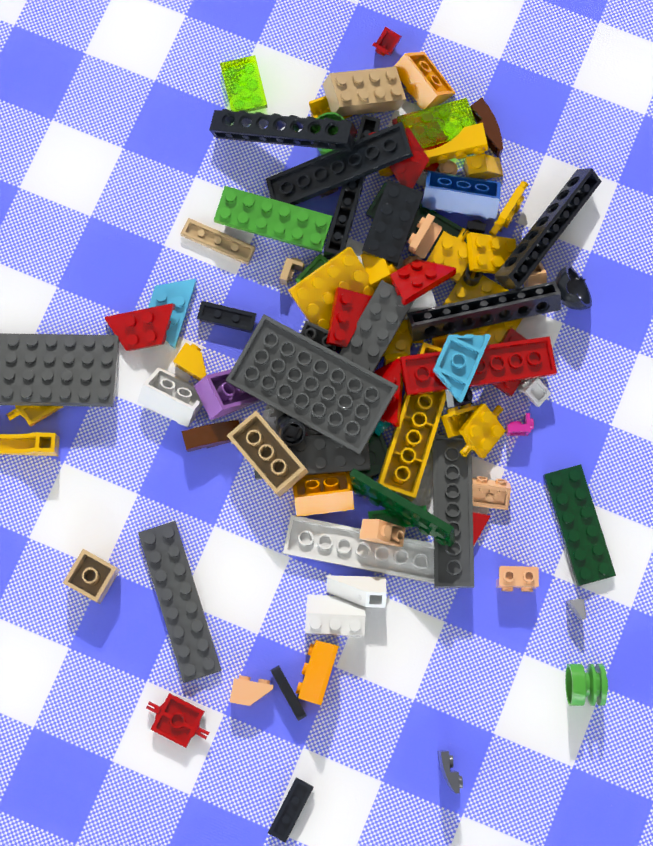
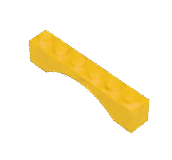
(469, 141)
(30, 444)

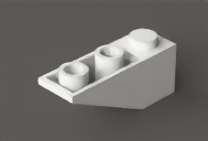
(359, 589)

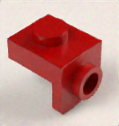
(387, 42)

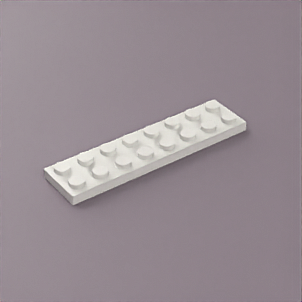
(343, 547)

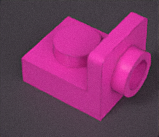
(517, 429)

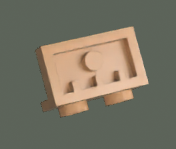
(491, 493)

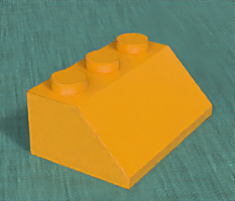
(423, 80)
(323, 494)
(317, 672)

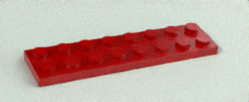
(497, 365)

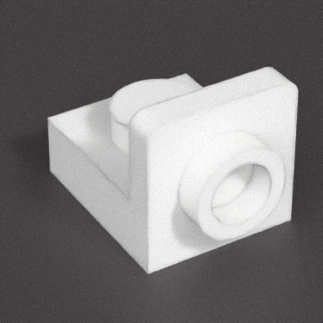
(534, 390)

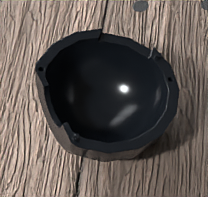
(573, 289)

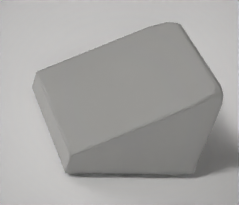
(578, 608)

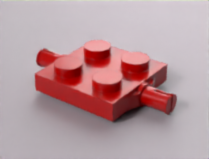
(177, 720)

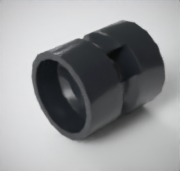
(290, 430)

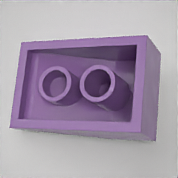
(220, 396)

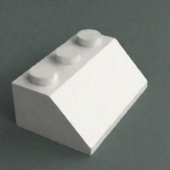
(170, 397)
(334, 616)

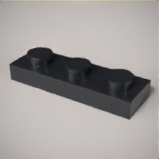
(226, 316)
(290, 809)

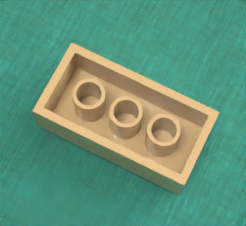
(364, 91)
(267, 453)

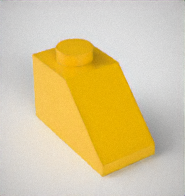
(482, 166)
(377, 269)
(191, 361)

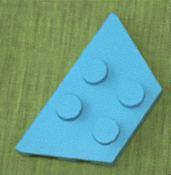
(180, 294)
(459, 362)

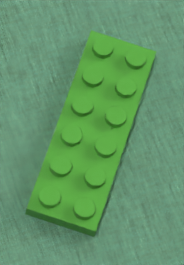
(273, 219)

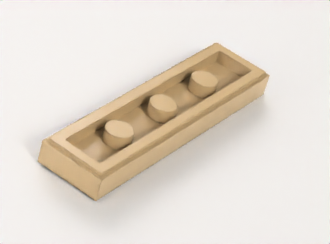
(218, 241)

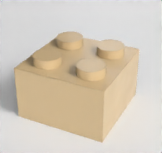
(91, 576)

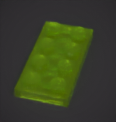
(439, 122)

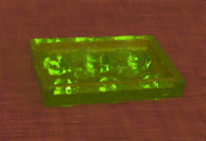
(243, 84)

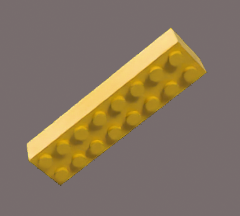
(412, 440)

